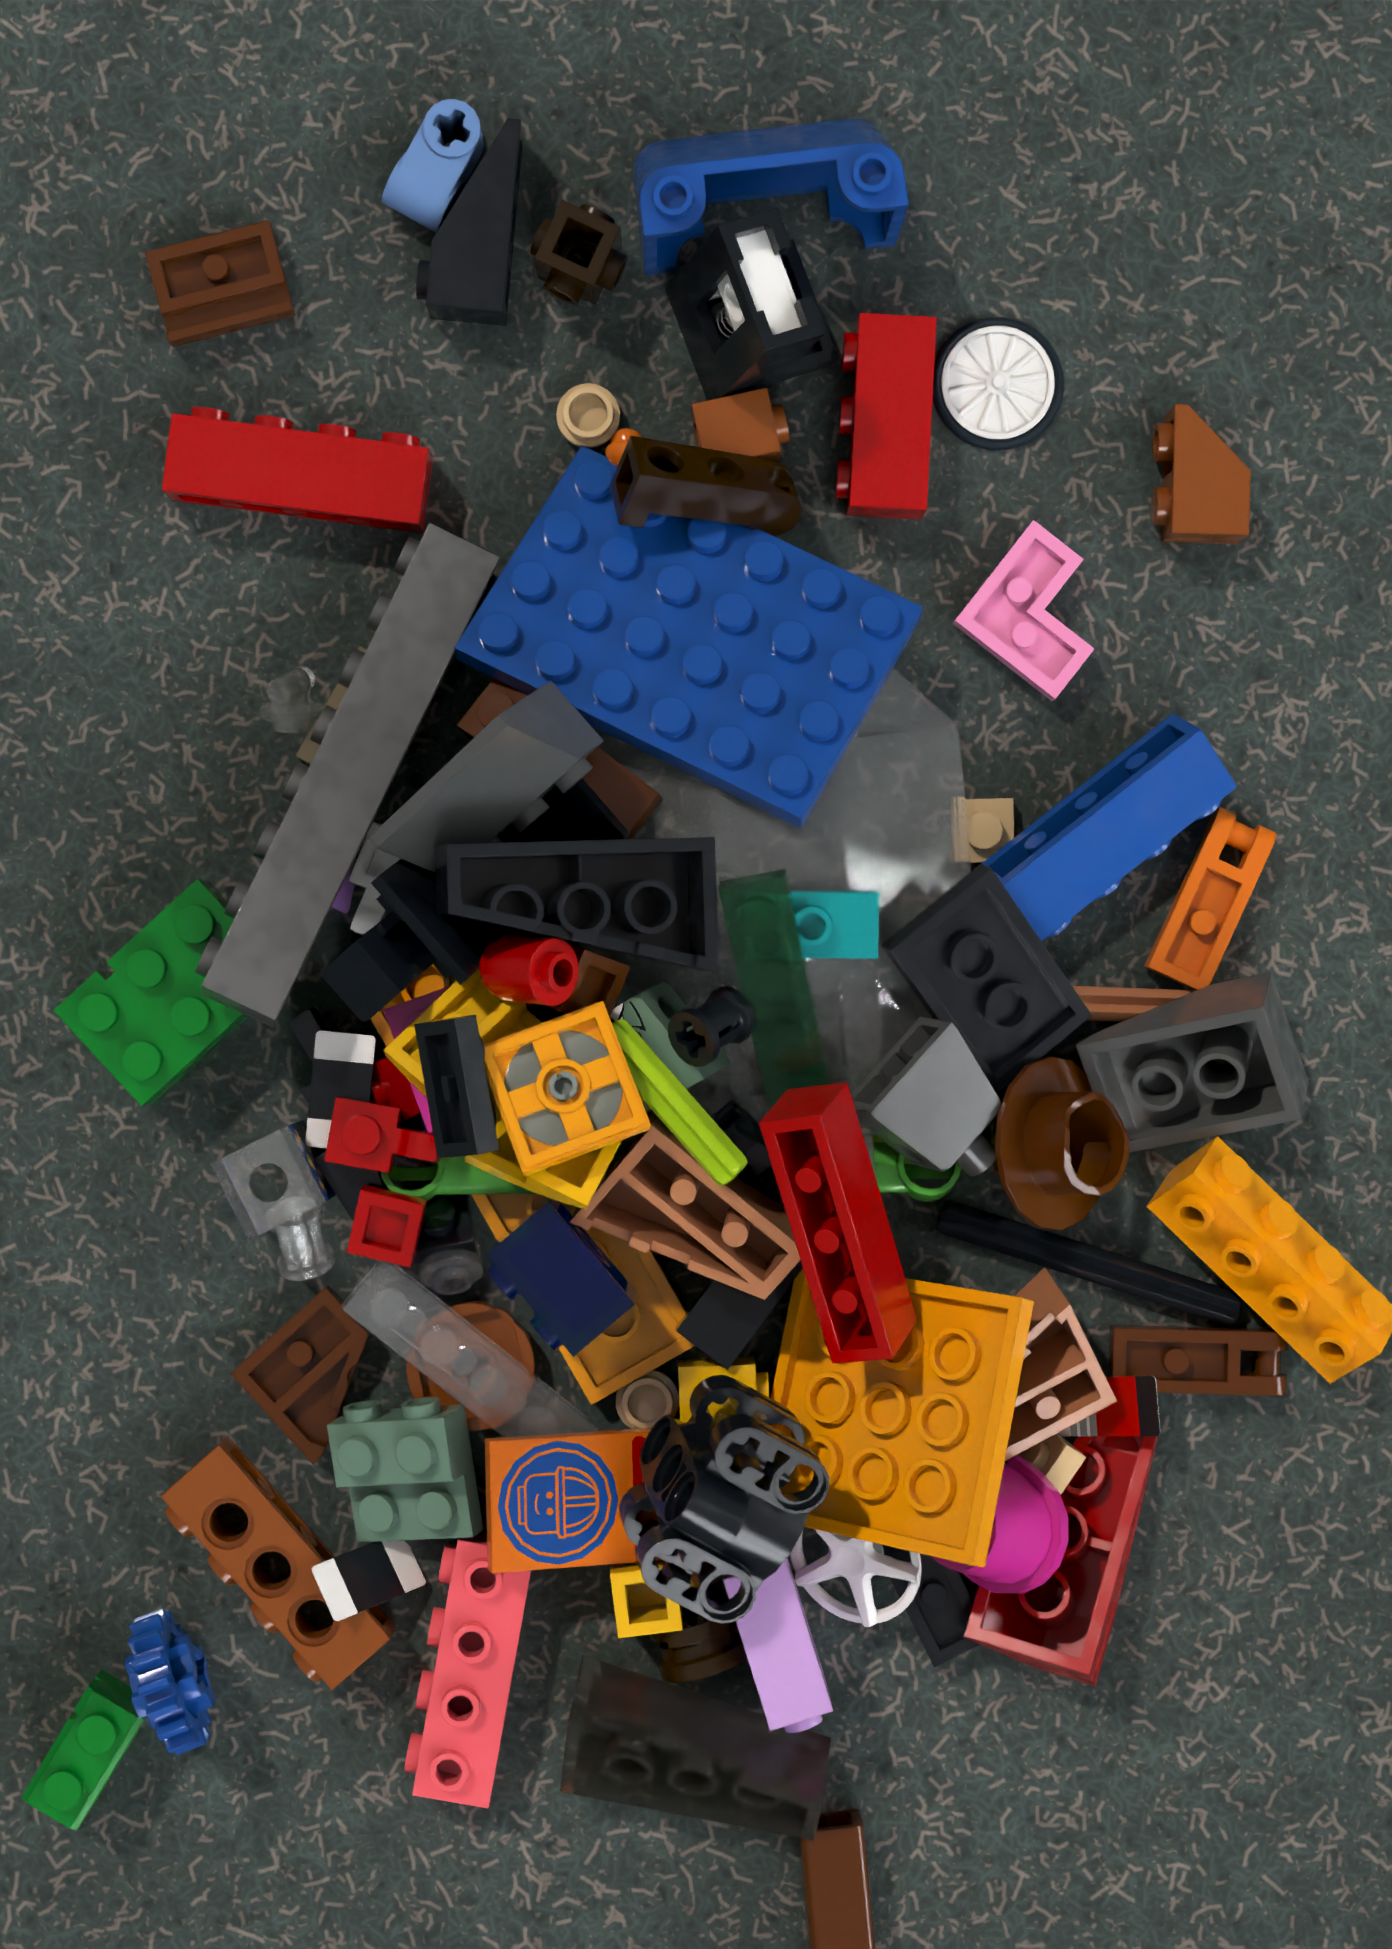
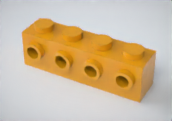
(1286, 1266)

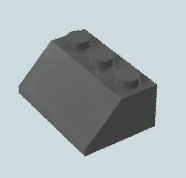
(495, 779)

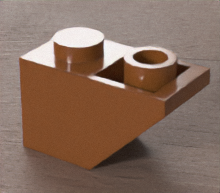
(1203, 483)

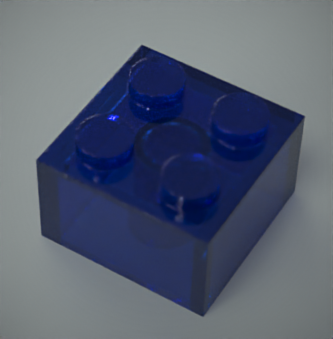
(560, 1276)

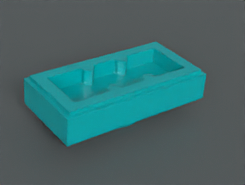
(838, 923)

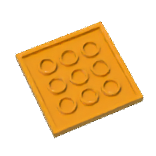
(912, 1437)

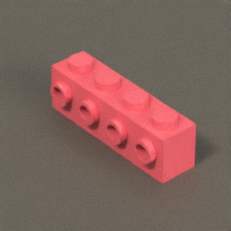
(470, 1679)

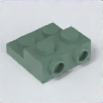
(406, 1470)

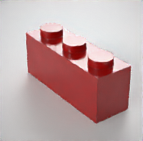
(887, 416)

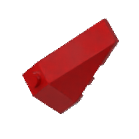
(1071, 1616)

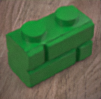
(85, 1752)

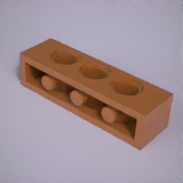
(274, 1526)

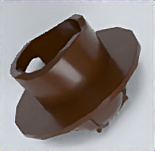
(1057, 1144)

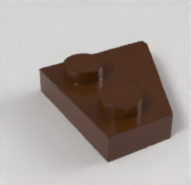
(306, 1371)

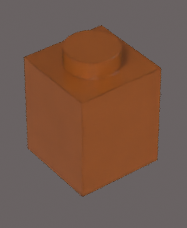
(741, 425)

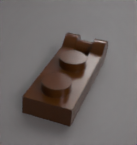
(1199, 1358)

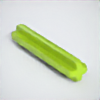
(679, 1109)

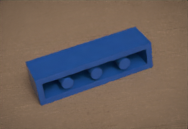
(1111, 824)

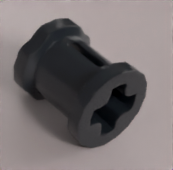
(711, 1026)

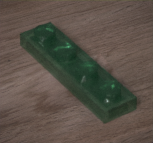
(775, 982)

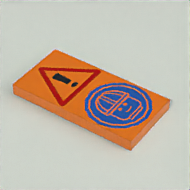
(560, 1498)

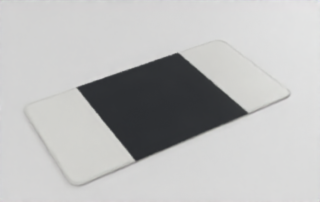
(339, 1070)
(367, 1577)

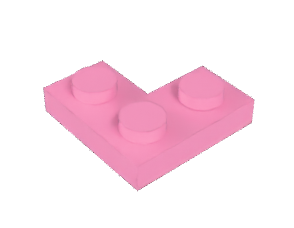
(1011, 616)

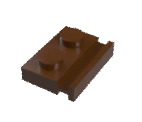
(220, 283)

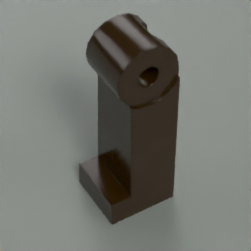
(703, 486)

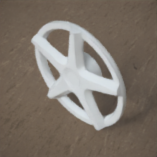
(858, 1563)

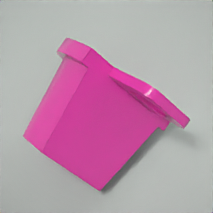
(1026, 1533)

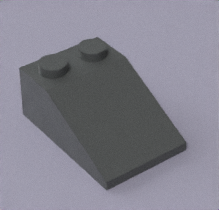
(1200, 1065)

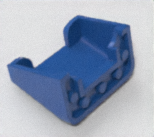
(841, 157)

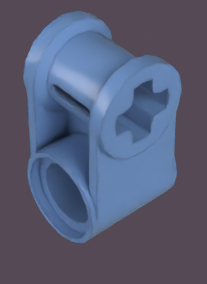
(431, 174)

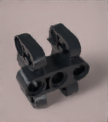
(720, 1497)

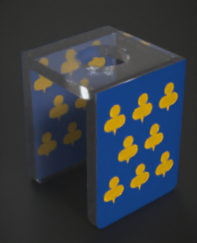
(305, 1186)

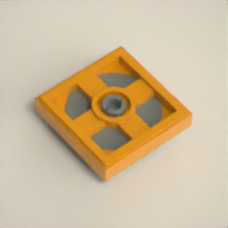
(564, 1088)

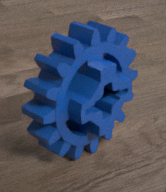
(169, 1681)

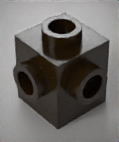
(576, 231)

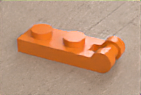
(1210, 901)

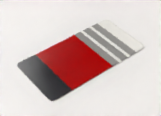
(1132, 1415)

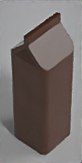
(837, 1883)

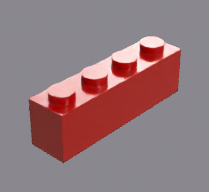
(298, 471)
(839, 1222)

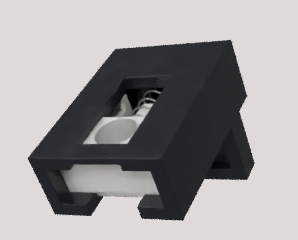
(749, 309)

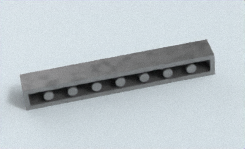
(348, 776)

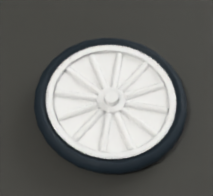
(997, 383)

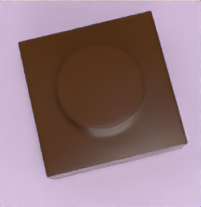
(598, 980)

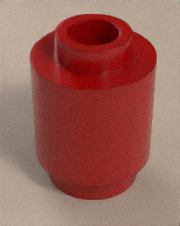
(530, 969)

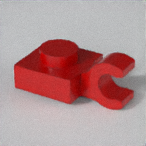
(371, 1135)

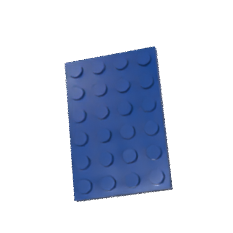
(692, 640)

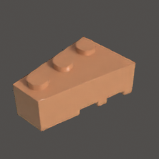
(671, 1206)
(1058, 1372)

